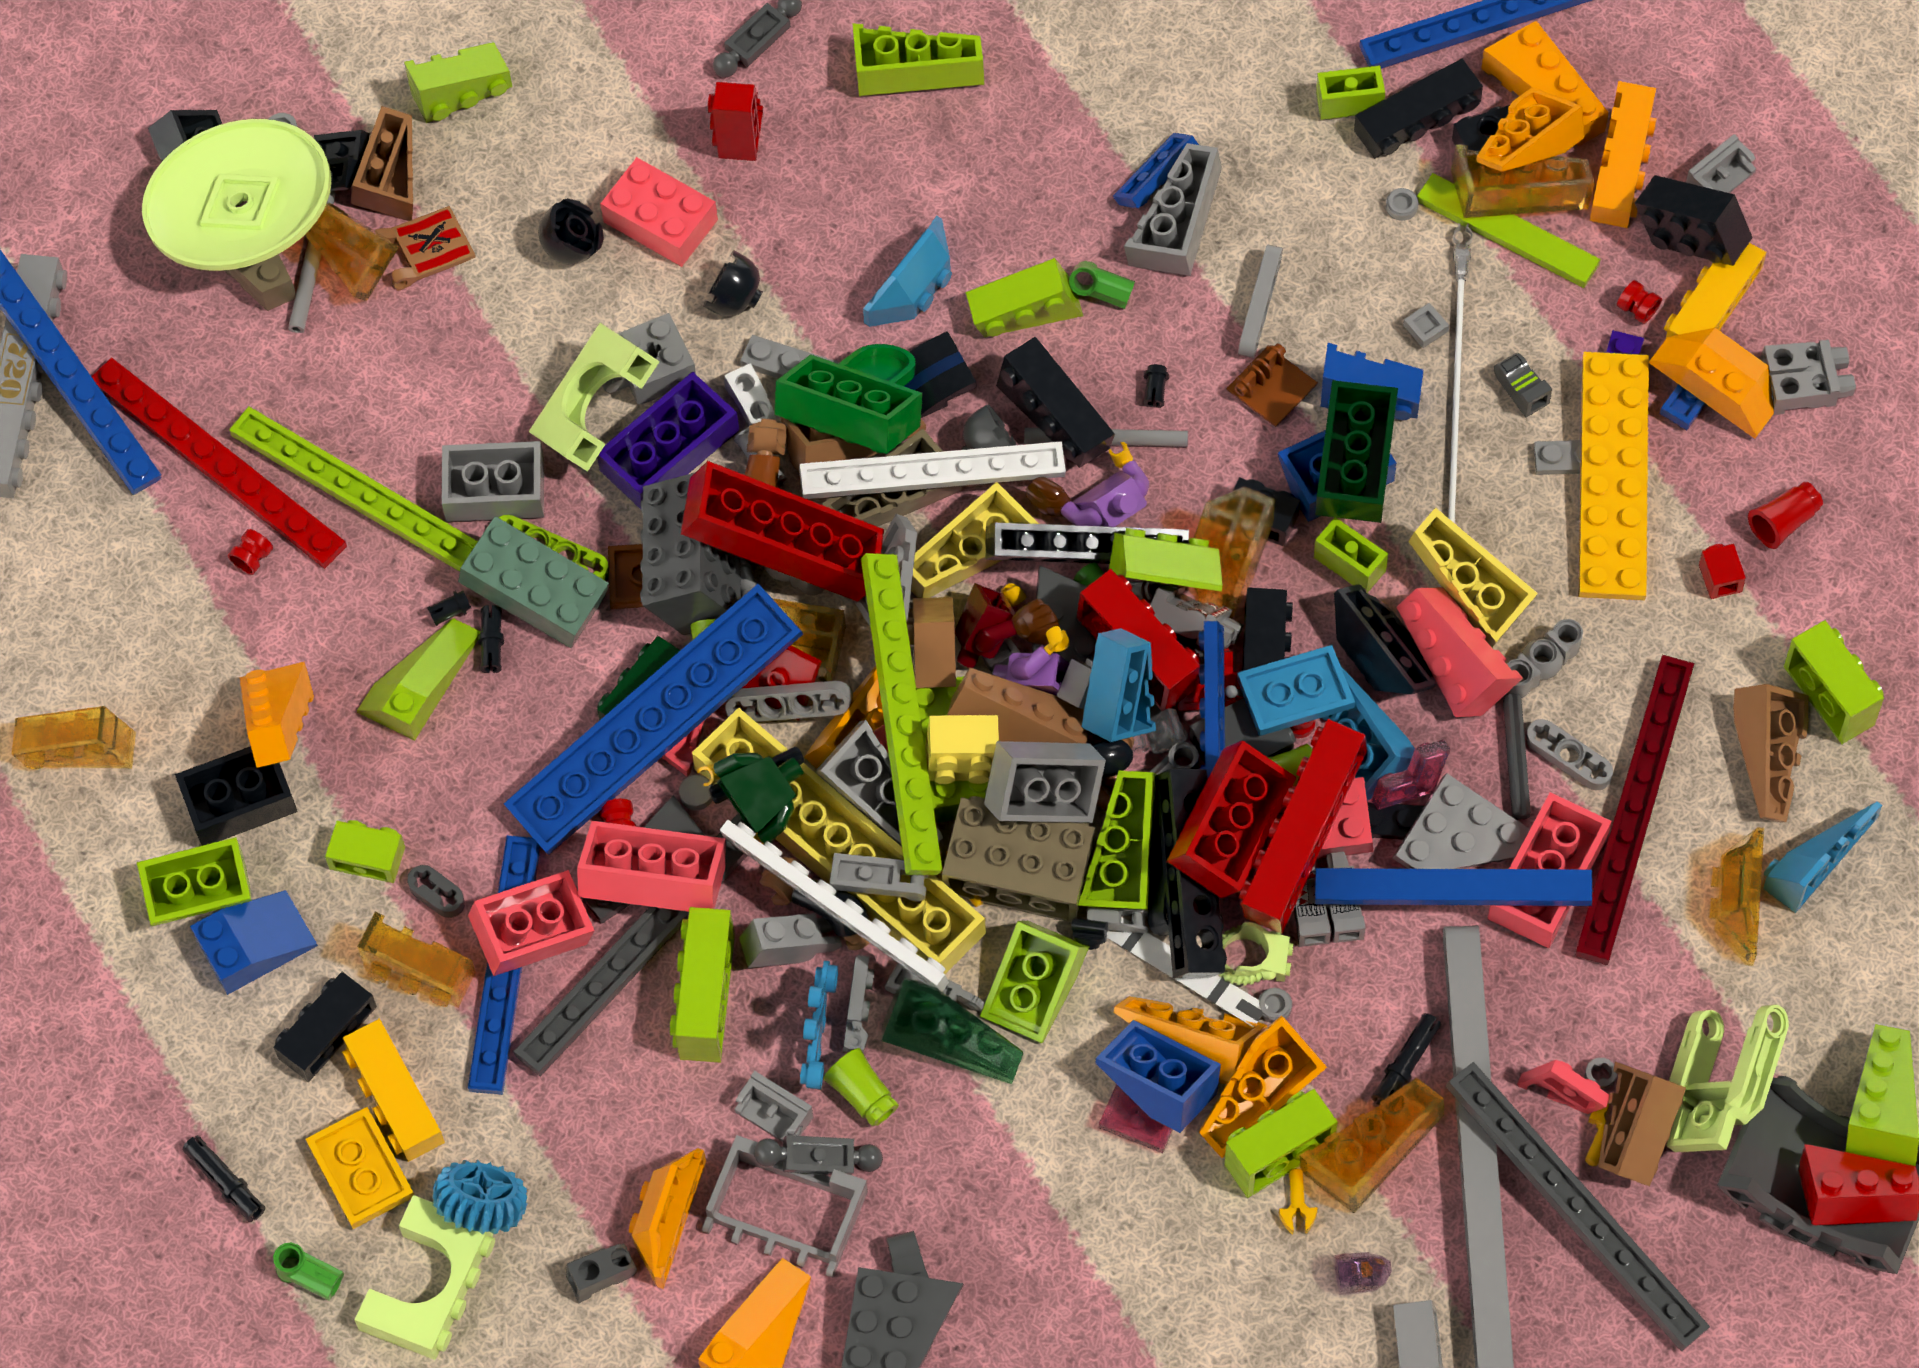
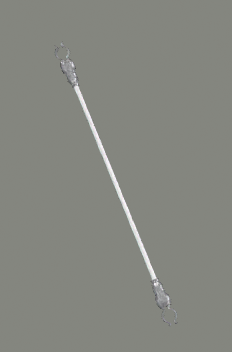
(1461, 258)

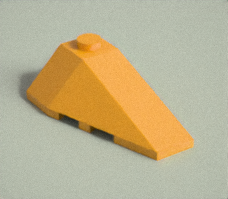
(763, 1325)

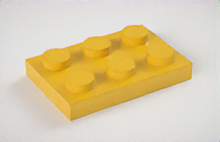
(360, 1168)

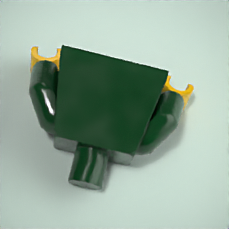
(757, 790)

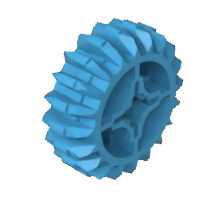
(479, 1197)

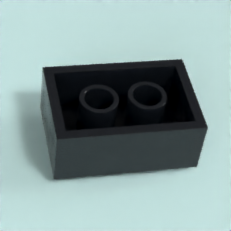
(1693, 220)
(234, 795)

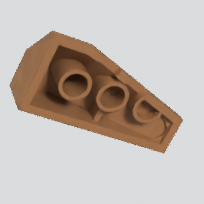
(811, 446)
(1768, 730)

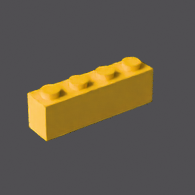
(1716, 294)
(393, 1090)

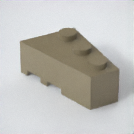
(266, 282)

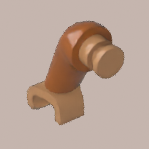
(765, 439)

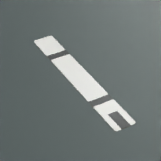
(1214, 989)

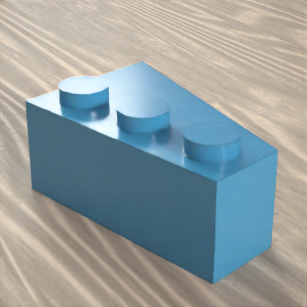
(1119, 687)

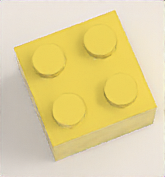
(961, 747)

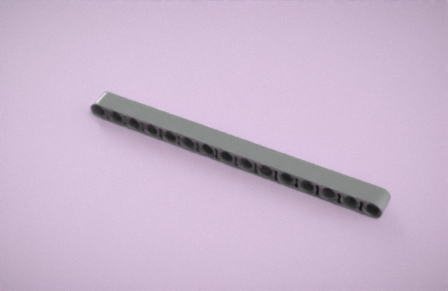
(1477, 1155)

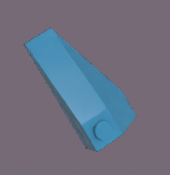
(1386, 744)
(1809, 864)

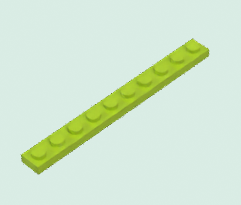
(353, 488)
(901, 714)

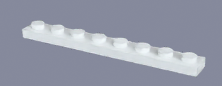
(932, 470)
(846, 912)

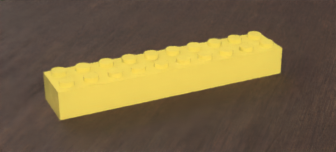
(829, 824)

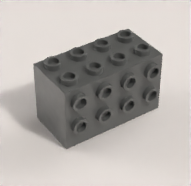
(682, 575)

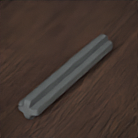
(1516, 756)

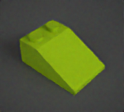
(1033, 980)

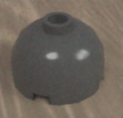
(986, 430)

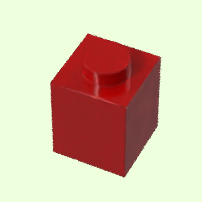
(1722, 570)

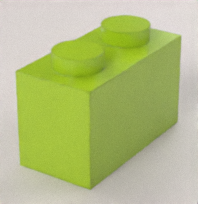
(1349, 91)
(1350, 555)
(365, 851)

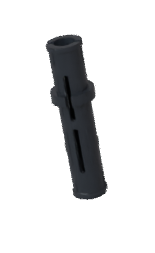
(1399, 1071)
(232, 1187)

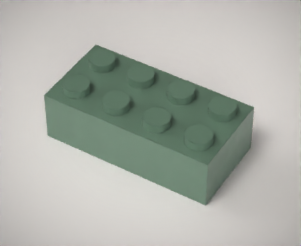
(533, 582)

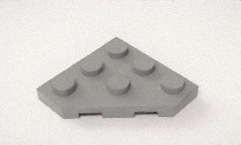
(900, 541)
(1459, 831)

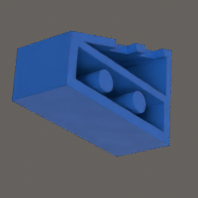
(1357, 369)

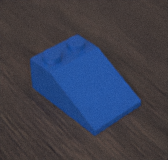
(252, 939)
(1160, 1074)

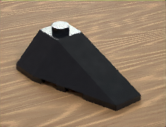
(180, 126)

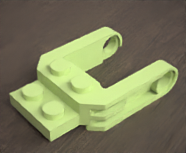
(1714, 1108)

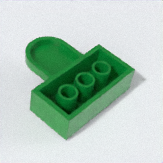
(855, 399)

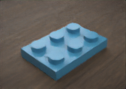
(1295, 690)

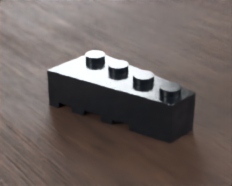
(1053, 402)

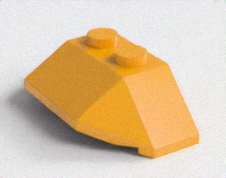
(1720, 376)
(665, 1212)

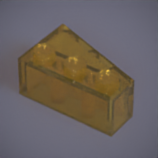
(74, 740)
(414, 964)

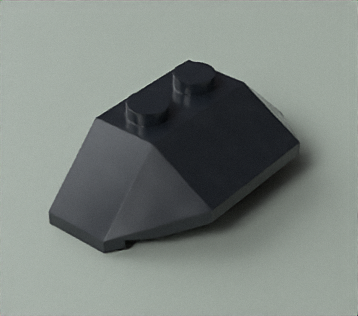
(1379, 643)

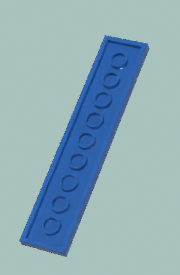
(653, 719)

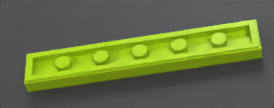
(1513, 234)

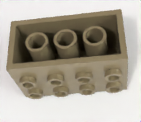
(1018, 863)

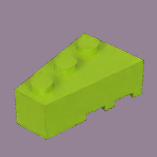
(457, 81)
(1024, 300)

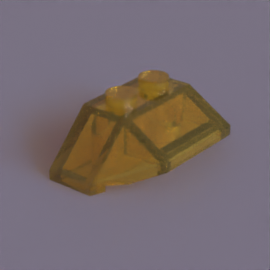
(1239, 528)
(1738, 895)

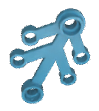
(825, 982)

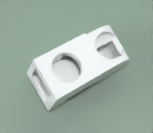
(749, 395)

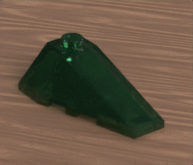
(940, 1028)

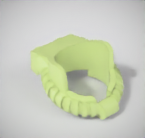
(1276, 949)

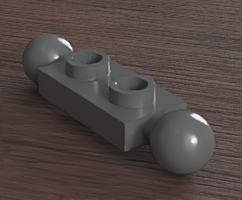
(755, 36)
(818, 1155)

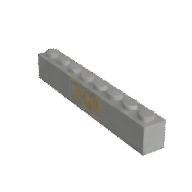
(21, 371)

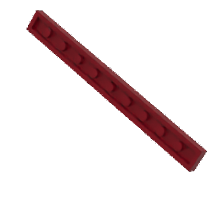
(1634, 810)

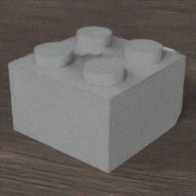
(663, 342)

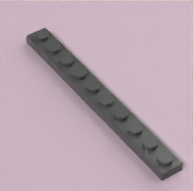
(607, 978)
(1577, 1206)

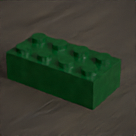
(1356, 451)

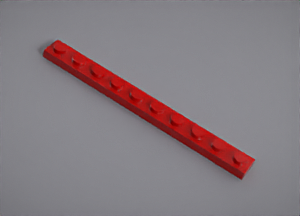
(219, 463)

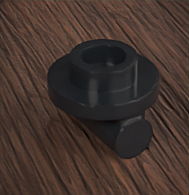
(1089, 932)

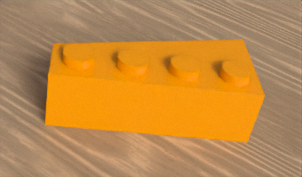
(1533, 60)
(1623, 155)

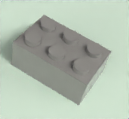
(492, 481)
(1044, 782)

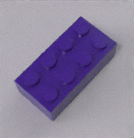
(668, 438)

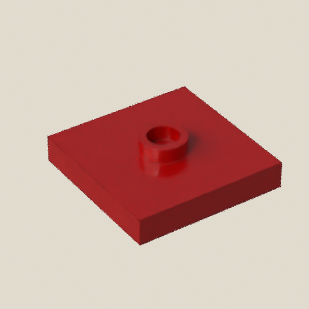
(788, 668)

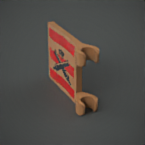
(428, 245)

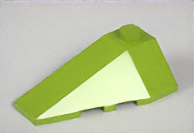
(416, 684)

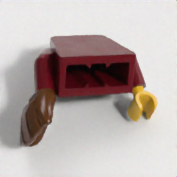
(991, 619)

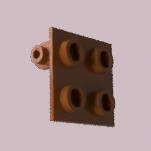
(1272, 385)

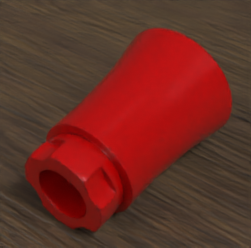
(1784, 514)

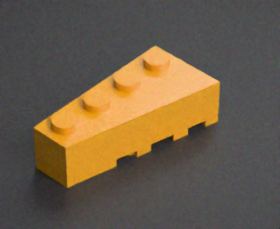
(274, 710)

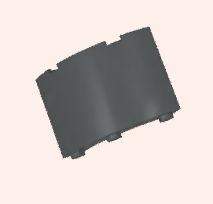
(1766, 1176)

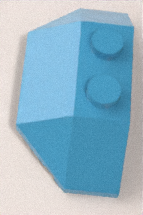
(913, 281)

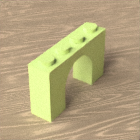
(563, 417)
(427, 1324)

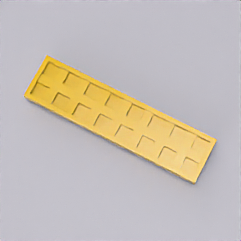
(1613, 476)

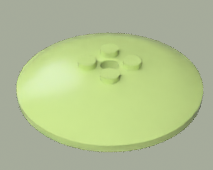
(257, 161)

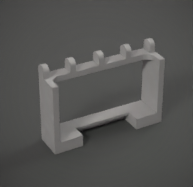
(839, 1184)

